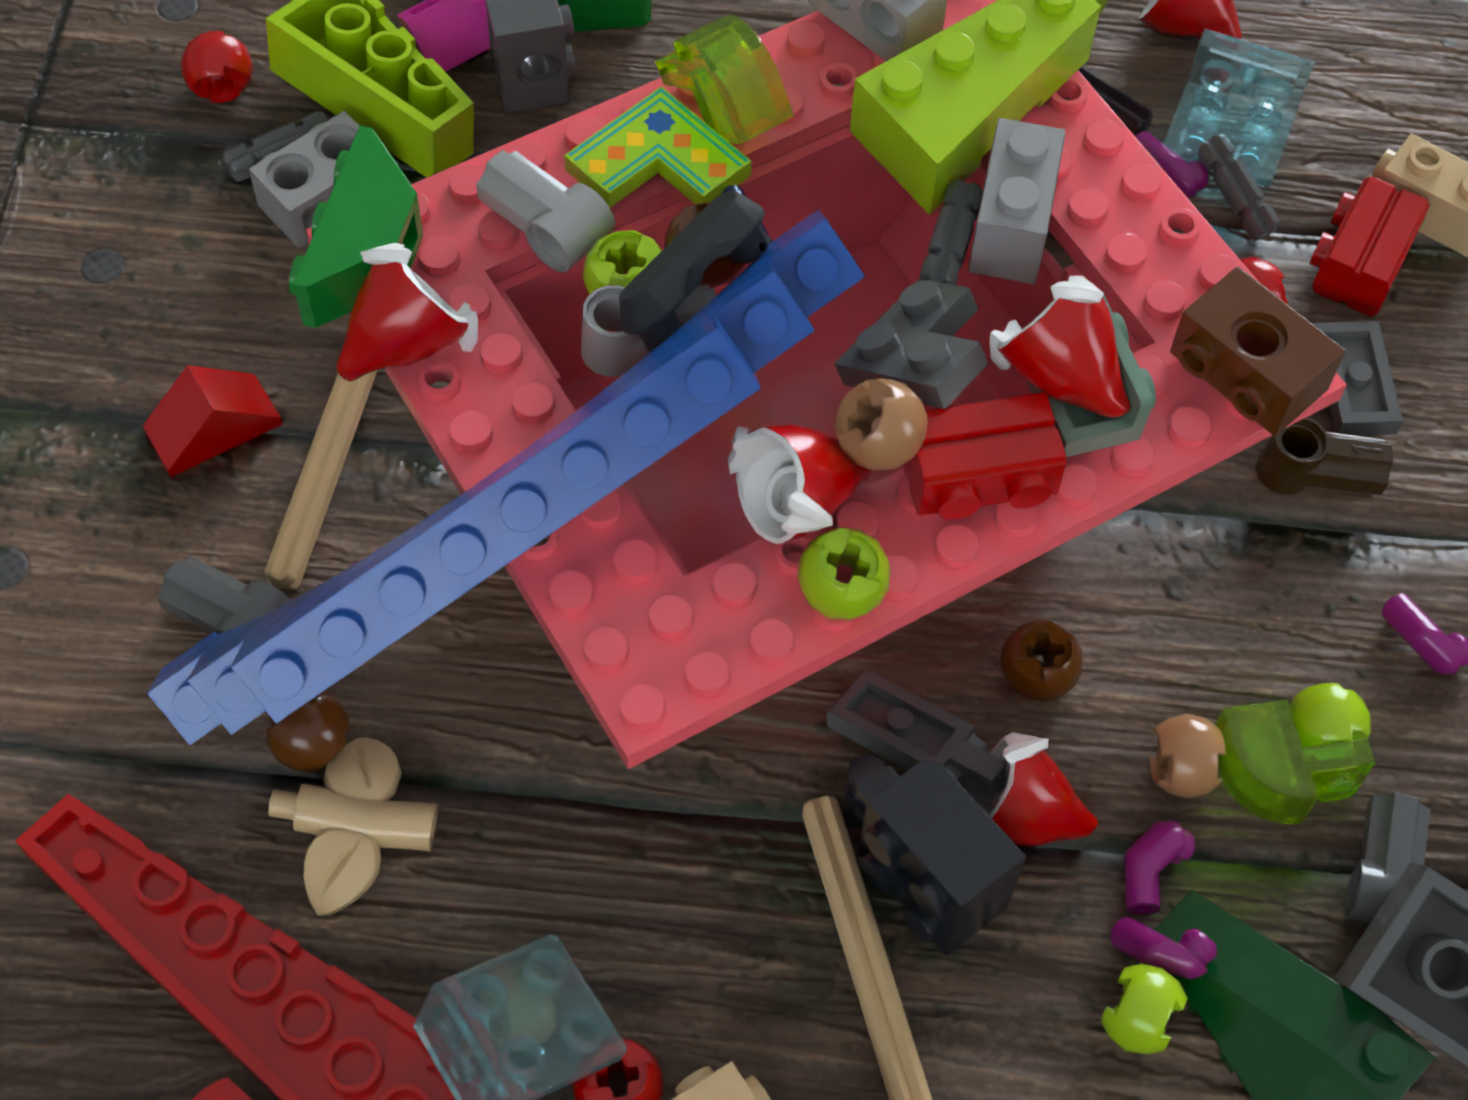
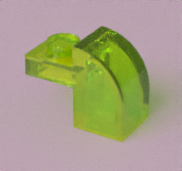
(729, 77)
(1275, 774)

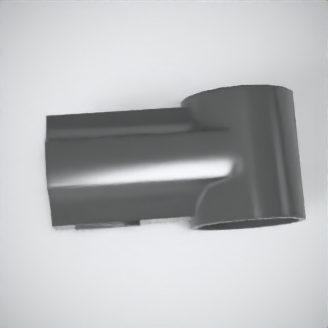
(214, 598)
(1391, 839)

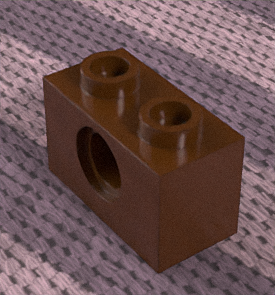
(1256, 351)

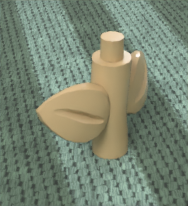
(353, 823)

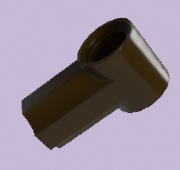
(1318, 458)

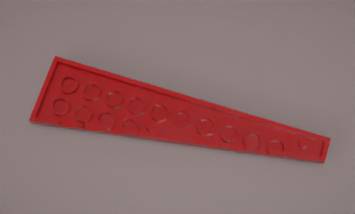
(252, 988)

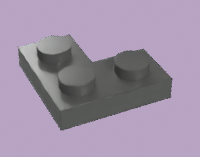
(917, 344)
(1370, 397)

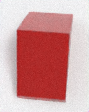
(208, 415)

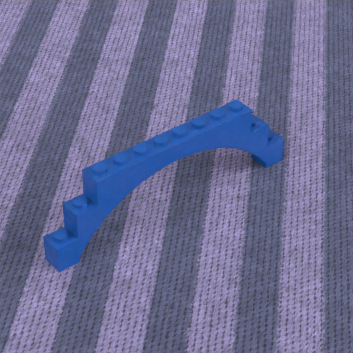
(629, 425)

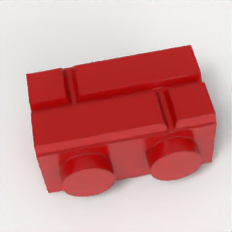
(1369, 245)
(987, 457)

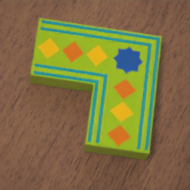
(661, 139)

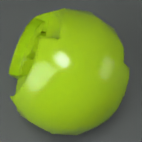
(617, 255)
(869, 575)
(1330, 715)
(1144, 1009)

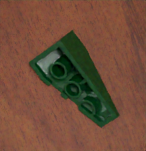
(1287, 1023)

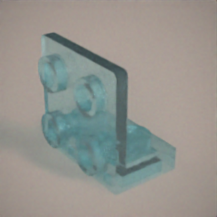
(1240, 93)
(517, 1026)

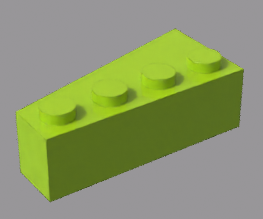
(363, 65)
(939, 102)

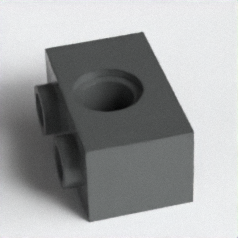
(530, 52)

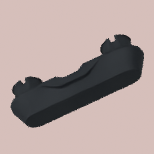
(723, 228)

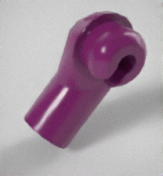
(1187, 176)
(1439, 651)
(1144, 860)
(1149, 947)

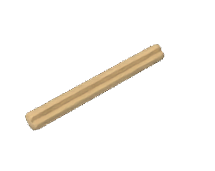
(317, 482)
(864, 951)

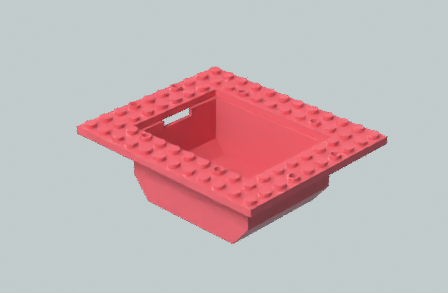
(663, 584)

